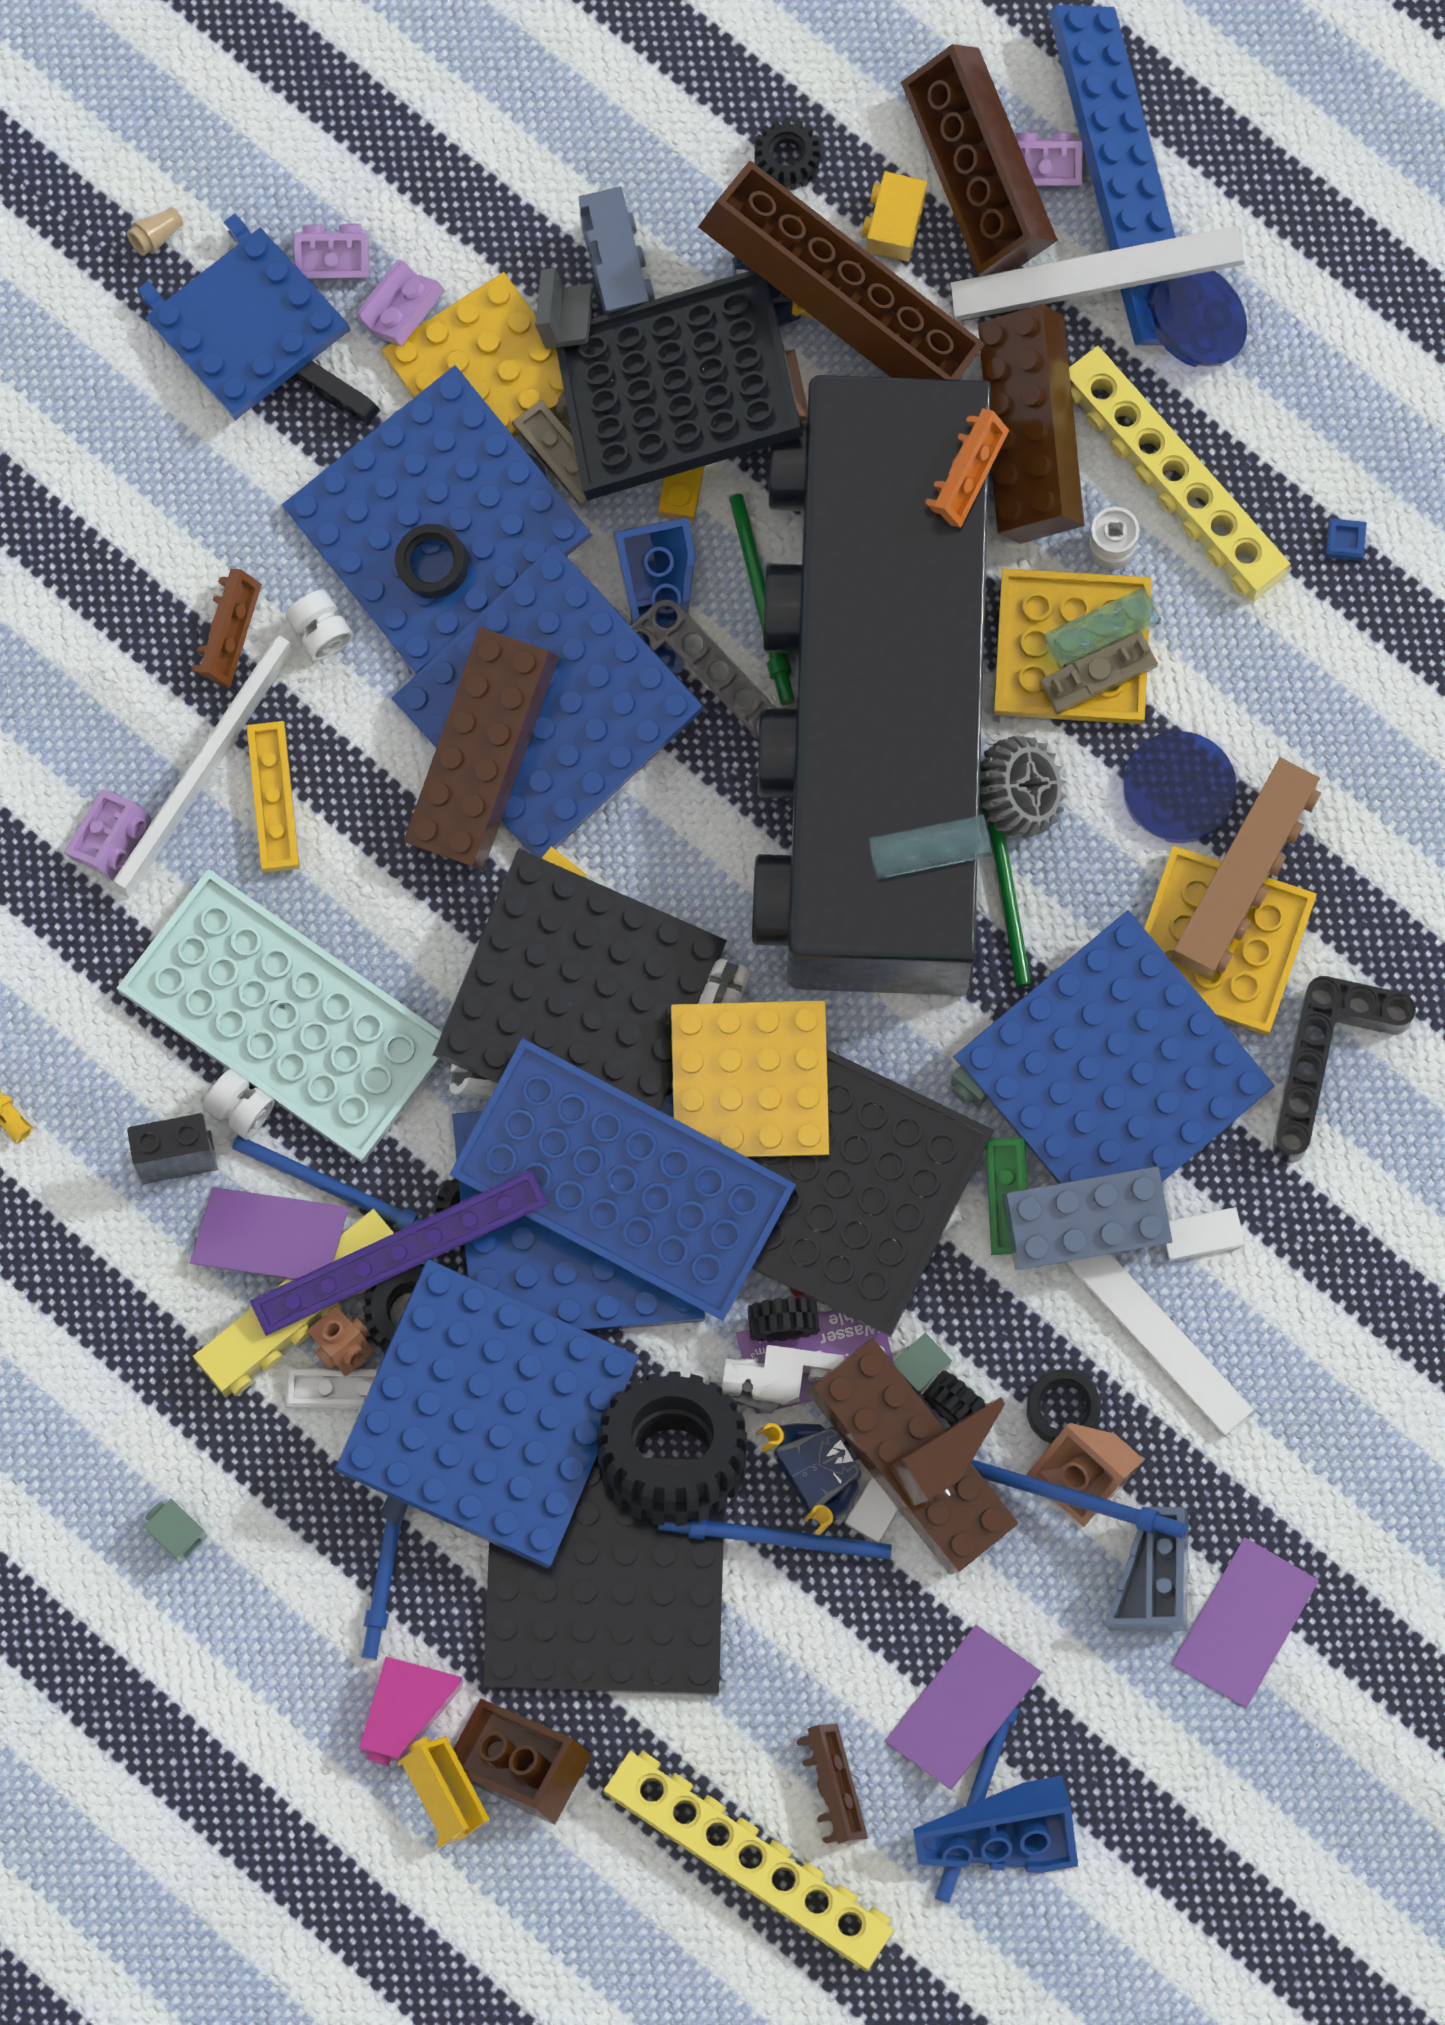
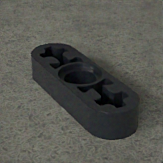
(337, 393)

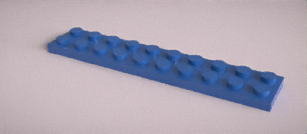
(1113, 141)

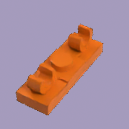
(969, 467)

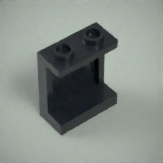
(172, 1148)

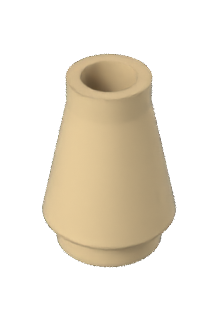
(152, 232)

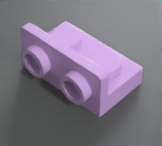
(1052, 160)
(332, 252)
(399, 304)
(108, 834)

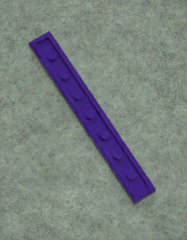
(399, 1252)

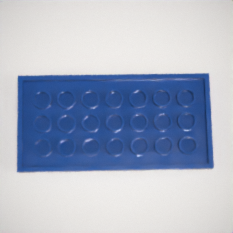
(626, 1178)

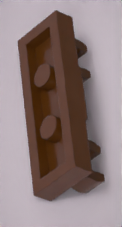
(835, 1784)

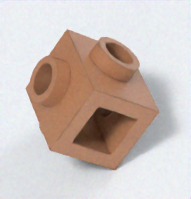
(341, 1341)

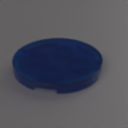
(1198, 318)
(1179, 786)

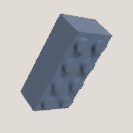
(1086, 1218)

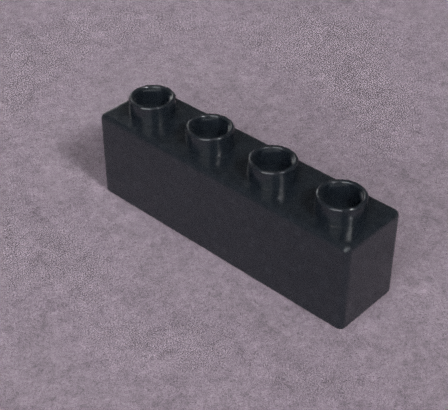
(884, 692)

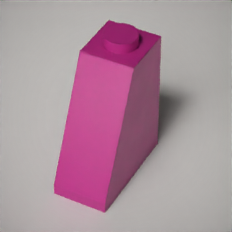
(404, 1708)

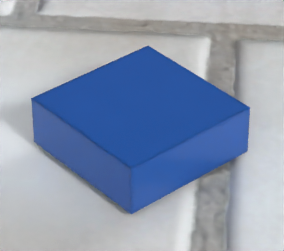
(1345, 539)

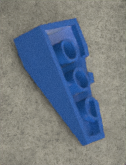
(656, 567)
(1013, 1828)

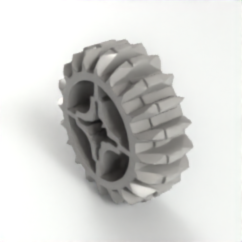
(1021, 786)

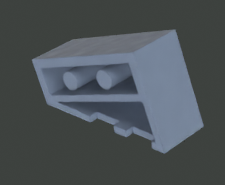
(613, 251)
(1154, 1582)

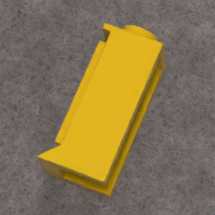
(444, 1789)

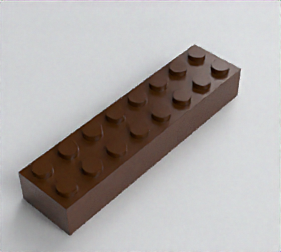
(837, 280)

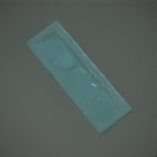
(1102, 628)
(930, 847)

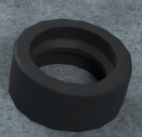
(416, 537)
(1051, 1380)

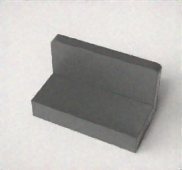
(562, 312)

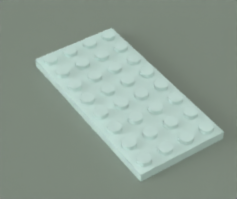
(335, 1056)

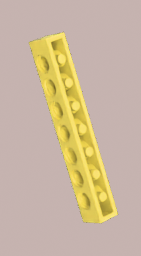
(1251, 579)
(626, 1791)

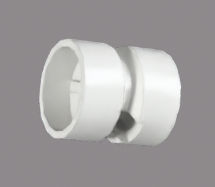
(1113, 538)
(317, 621)
(238, 1104)

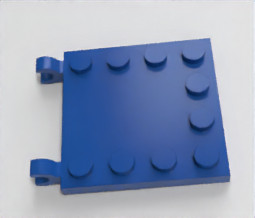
(245, 321)

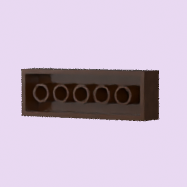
(978, 160)
(1031, 394)
(481, 748)
(885, 1421)

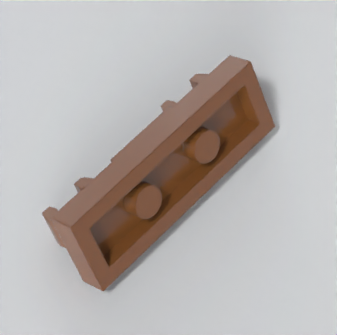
(228, 627)

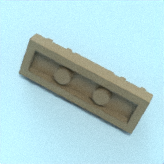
(553, 447)
(1098, 673)

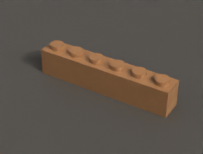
(1246, 868)

